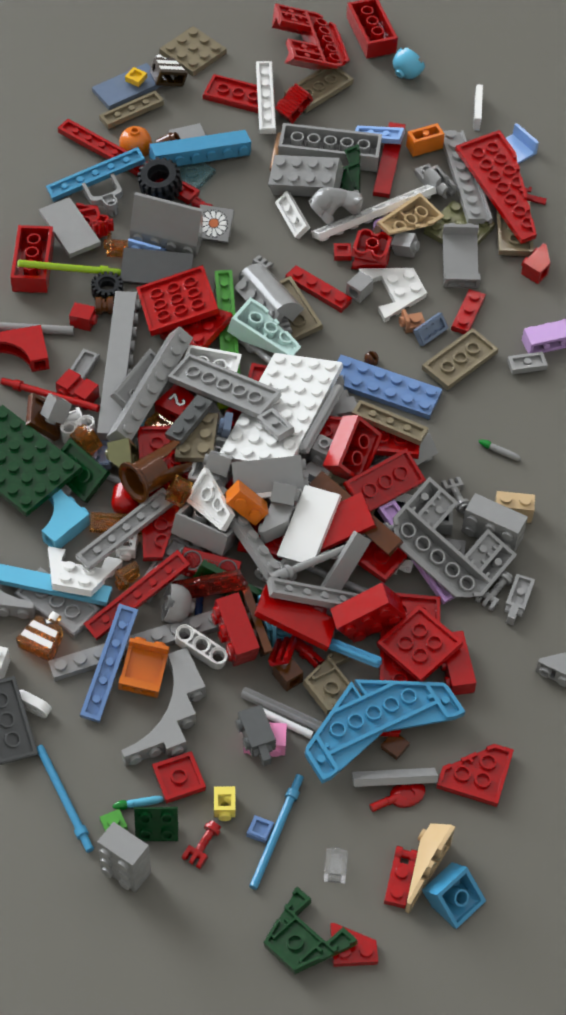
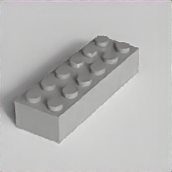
(330, 142)

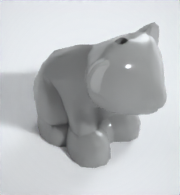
(329, 199)

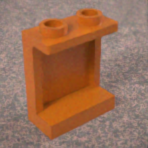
(144, 667)

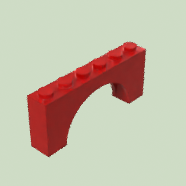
(26, 344)

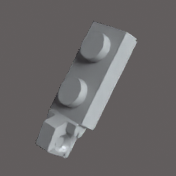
(518, 597)

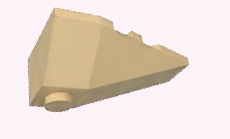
(432, 849)

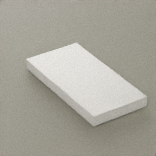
(309, 524)

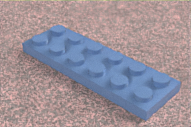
(389, 387)

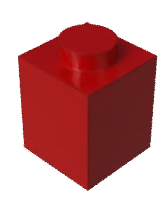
(83, 316)

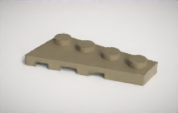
(307, 321)

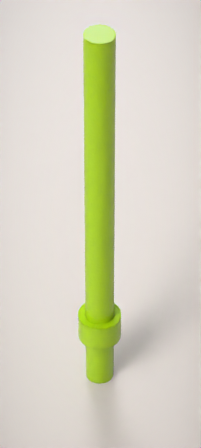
(67, 267)

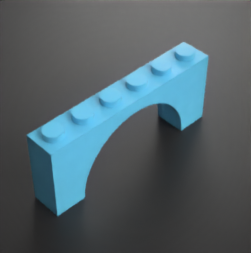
(66, 521)

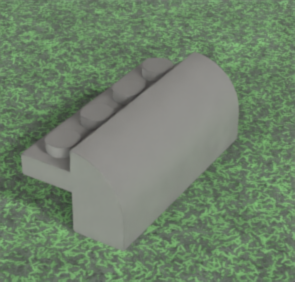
(268, 291)

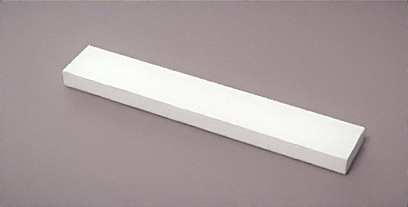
(265, 96)

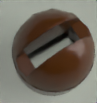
(369, 358)

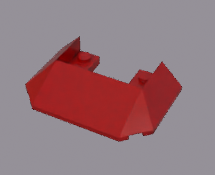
(321, 40)

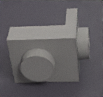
(320, 449)

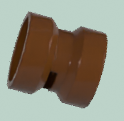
(104, 305)

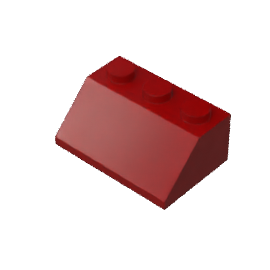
(352, 447)

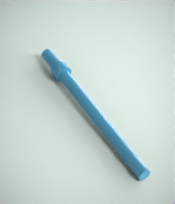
(291, 796)
(80, 830)

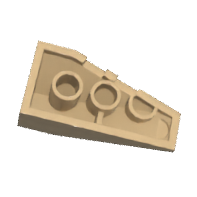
(411, 215)

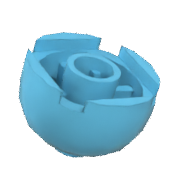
(407, 64)

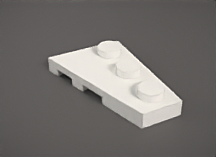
(210, 501)

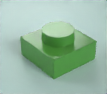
(114, 816)

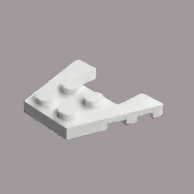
(402, 286)
(75, 577)

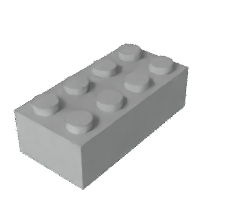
(304, 174)

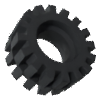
(106, 280)

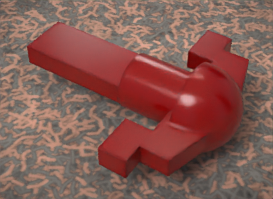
(536, 199)

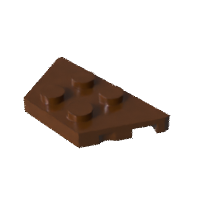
(256, 623)

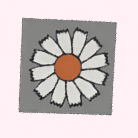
(216, 223)

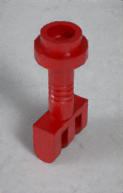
(211, 828)

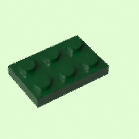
(92, 473)

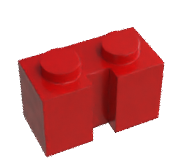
(74, 386)

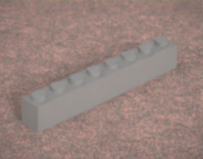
(150, 386)

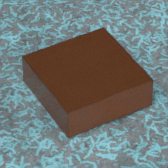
(395, 746)

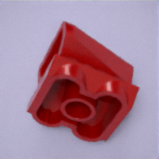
(371, 250)

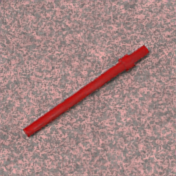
(19, 385)

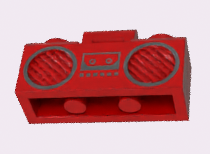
(196, 557)

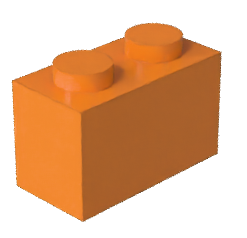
(425, 139)
(246, 502)

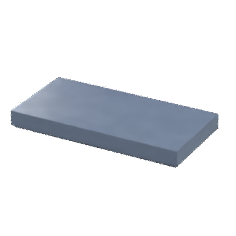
(118, 91)

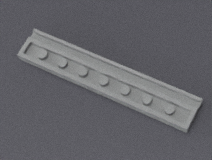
(469, 191)

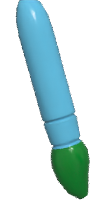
(123, 805)

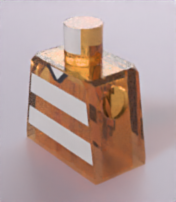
(41, 636)

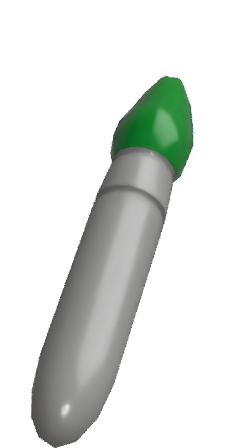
(500, 450)

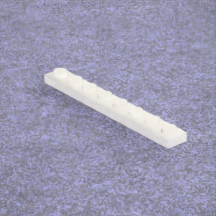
(367, 215)

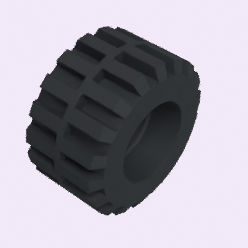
(157, 170)

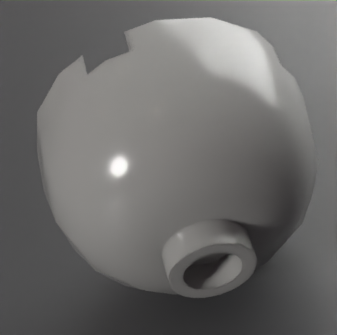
(177, 604)

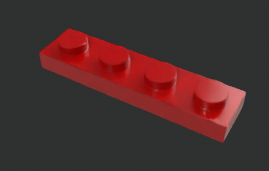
(319, 289)

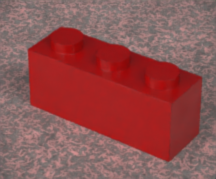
(459, 670)

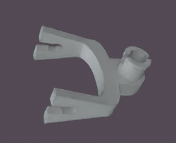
(108, 200)

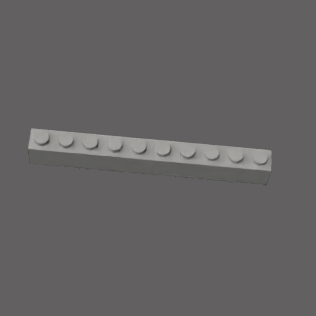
(118, 356)

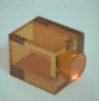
(86, 438)
(178, 491)

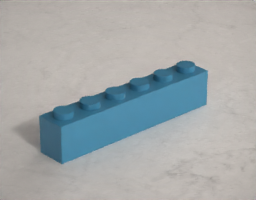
(203, 148)

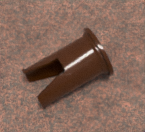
(150, 473)

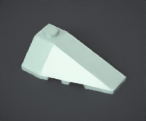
(258, 328)

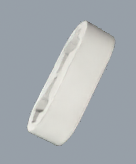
(34, 704)

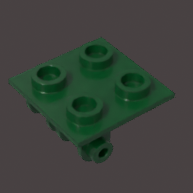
(156, 823)

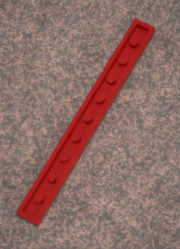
(109, 150)

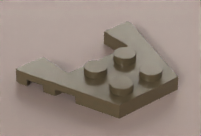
(327, 682)

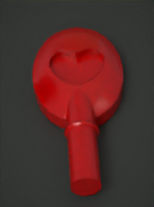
(401, 796)

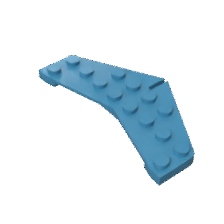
(381, 708)

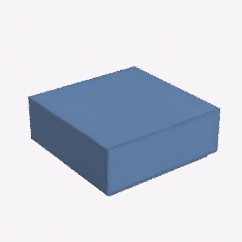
(260, 829)

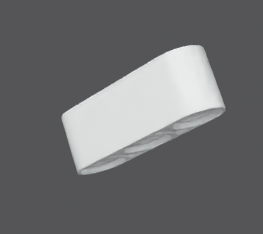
(206, 655)

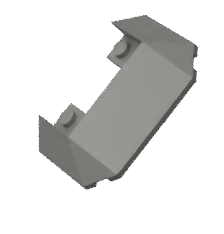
(457, 573)

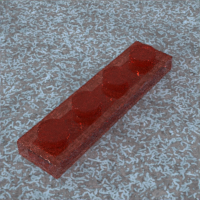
(214, 583)

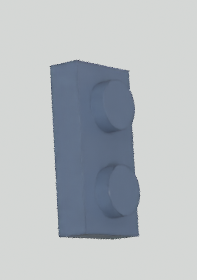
(224, 425)

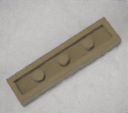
(131, 110)
(391, 422)

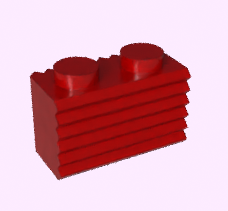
(293, 103)

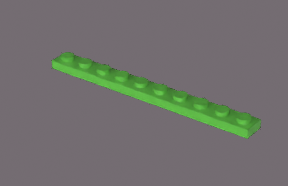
(226, 302)

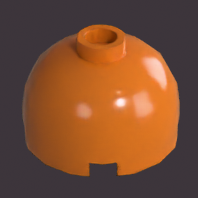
(135, 137)

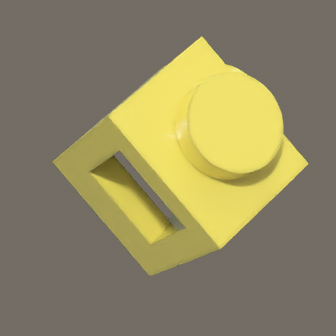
(224, 803)

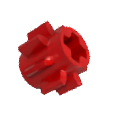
(103, 225)

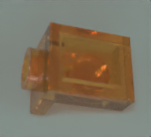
(114, 247)
(126, 575)

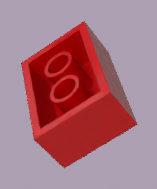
(368, 612)
(235, 629)

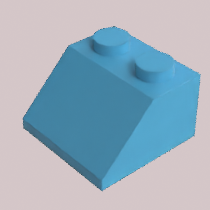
(454, 894)

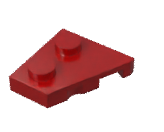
(362, 954)

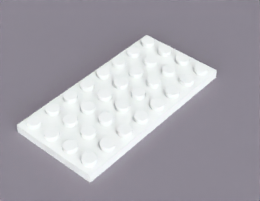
(303, 388)

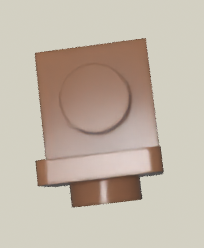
(410, 321)

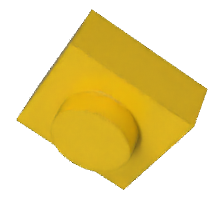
(136, 76)

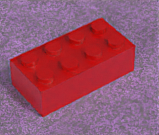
(372, 28)
(32, 244)

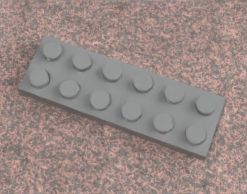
(224, 385)

